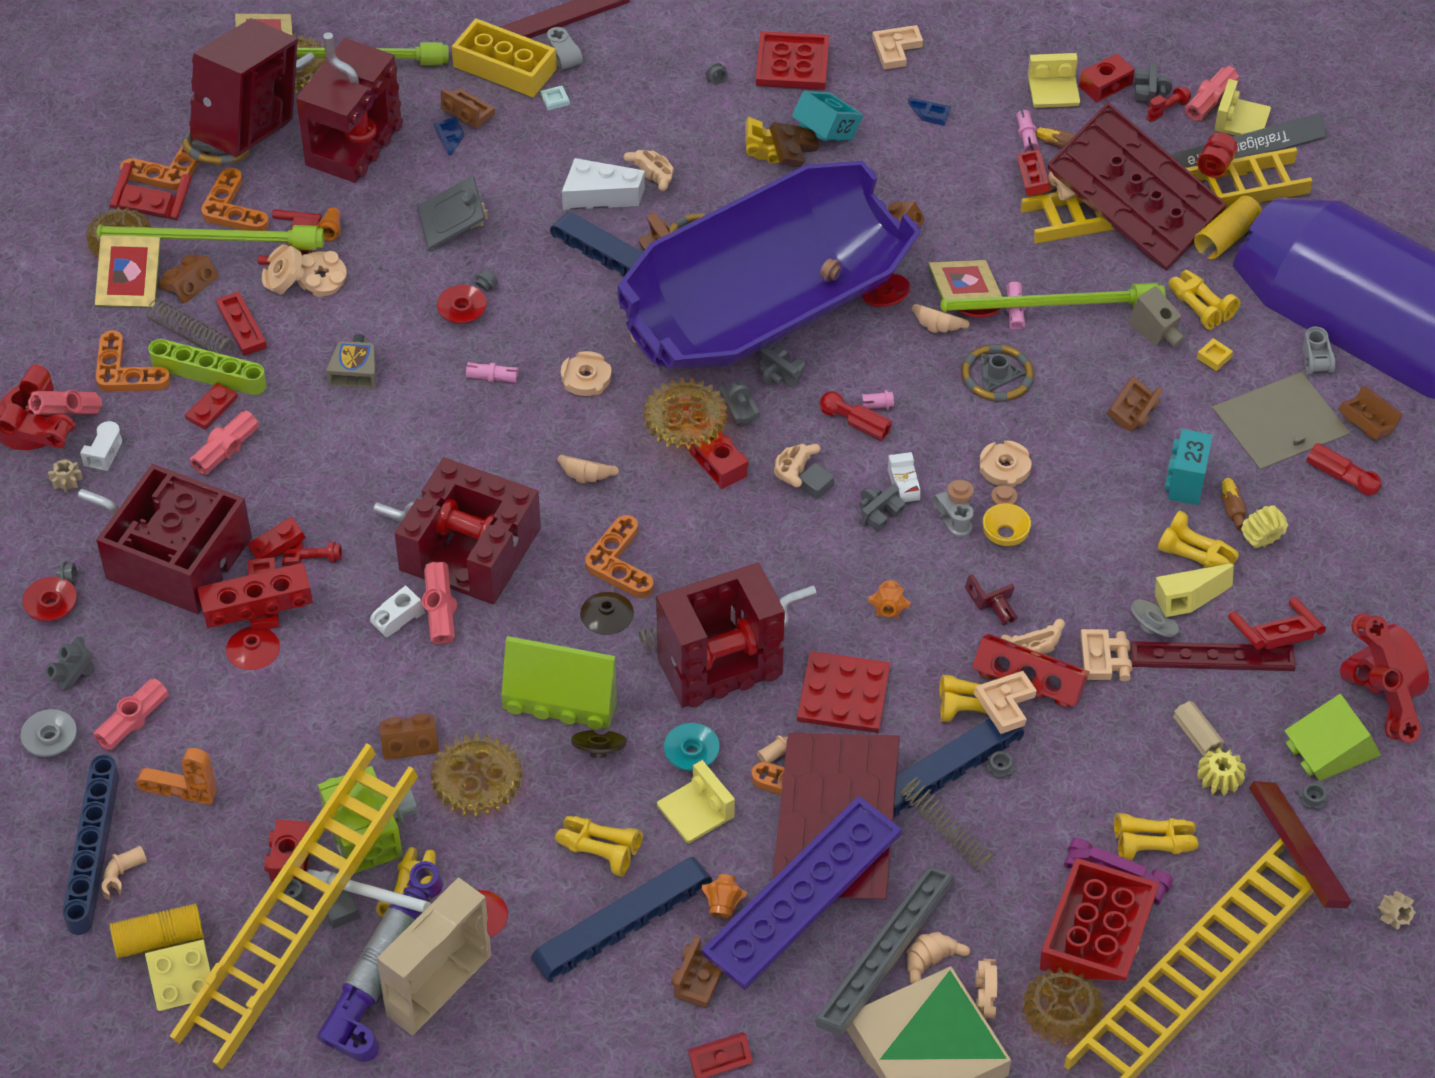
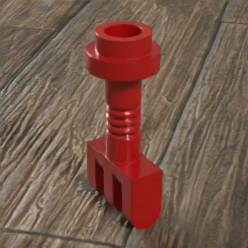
(1159, 103)
(296, 553)

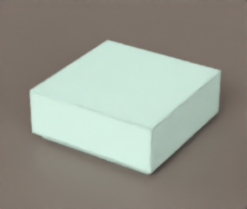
(554, 97)

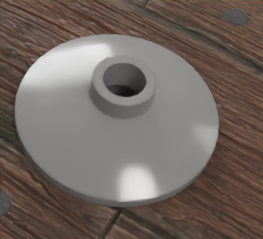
(1153, 619)
(48, 723)

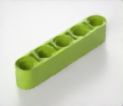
(208, 366)

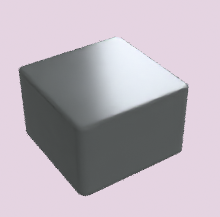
(816, 481)
(343, 910)

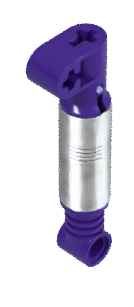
(363, 983)

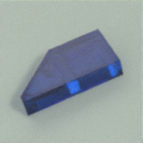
(930, 111)
(449, 133)

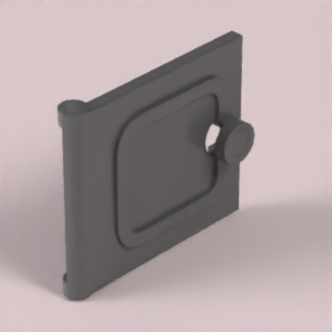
(448, 213)

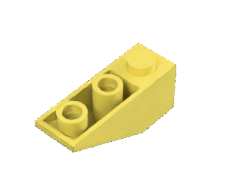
(1191, 589)

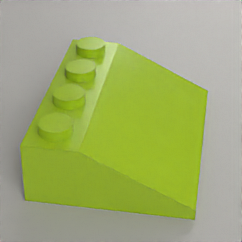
(559, 683)

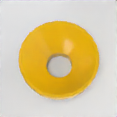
(1006, 516)

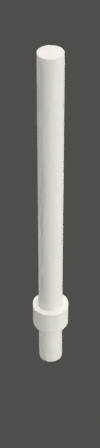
(374, 892)

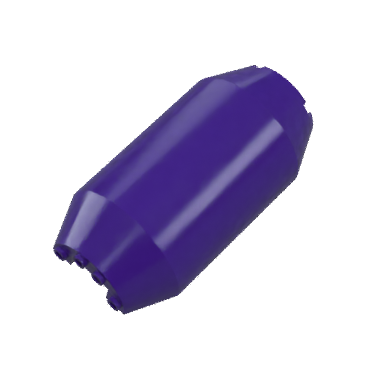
(757, 265)
(1350, 277)

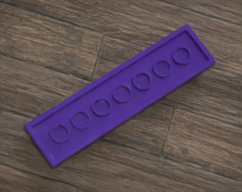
(801, 892)

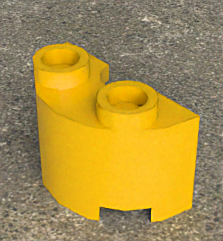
(759, 141)

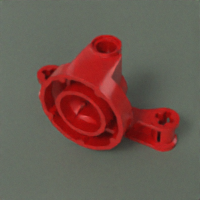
(20, 426)
(1389, 665)

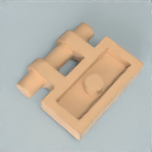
(1097, 657)

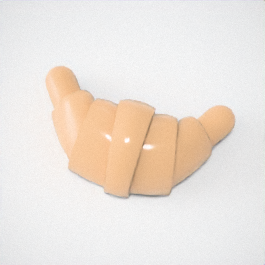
(655, 166)
(938, 320)
(792, 463)
(584, 470)
(1042, 640)
(929, 951)

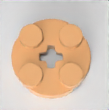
(326, 262)
(283, 269)
(590, 385)
(1005, 475)
(986, 980)

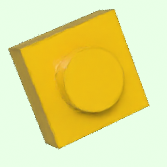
(1214, 354)

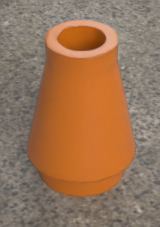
(331, 224)

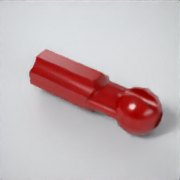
(857, 416)
(1341, 468)

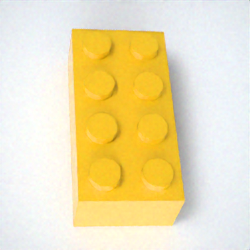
(504, 57)

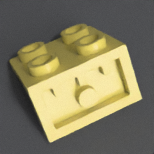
(1053, 80)
(1238, 115)
(698, 805)
(178, 973)

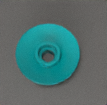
(688, 737)

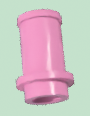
(880, 400)

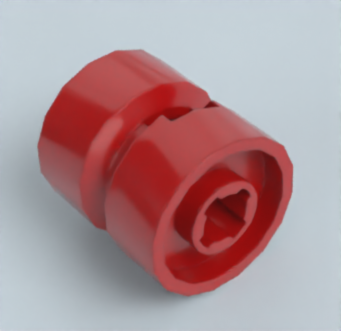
(1217, 155)

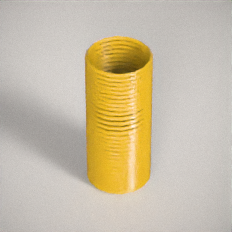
(1226, 227)
(147, 932)

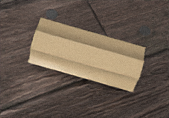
(1198, 728)

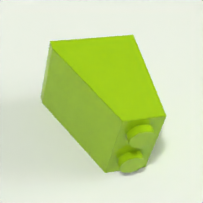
(1331, 740)

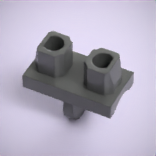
(1150, 84)
(778, 369)
(739, 403)
(874, 504)
(74, 661)

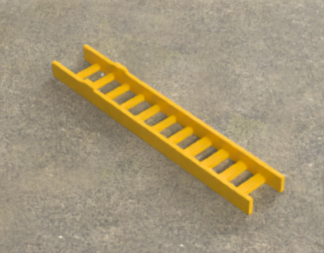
(1237, 167)
(292, 869)
(1218, 913)

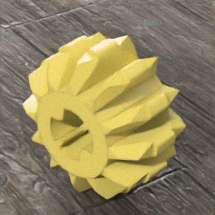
(1264, 526)
(1221, 771)

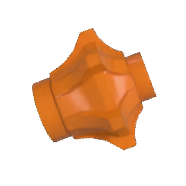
(889, 599)
(723, 895)

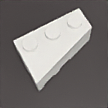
(602, 184)

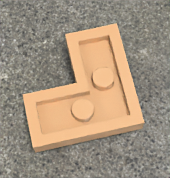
(892, 42)
(1001, 699)

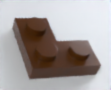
(791, 141)

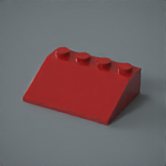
(1098, 922)

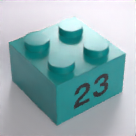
(827, 116)
(1188, 466)

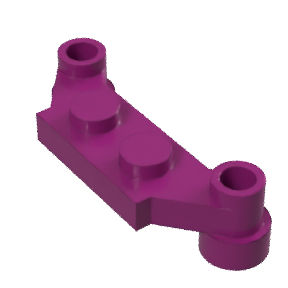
(1084, 850)

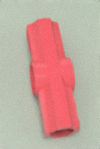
(1210, 94)
(65, 403)
(224, 442)
(439, 603)
(139, 707)

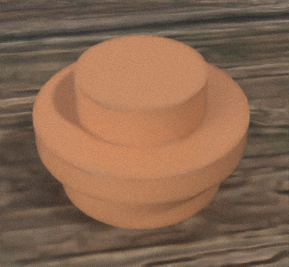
(831, 270)
(960, 491)
(1004, 494)

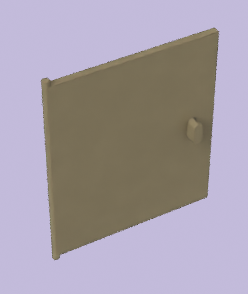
(1279, 416)

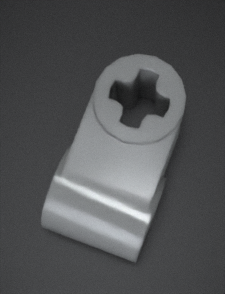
(567, 51)
(1317, 351)
(955, 515)

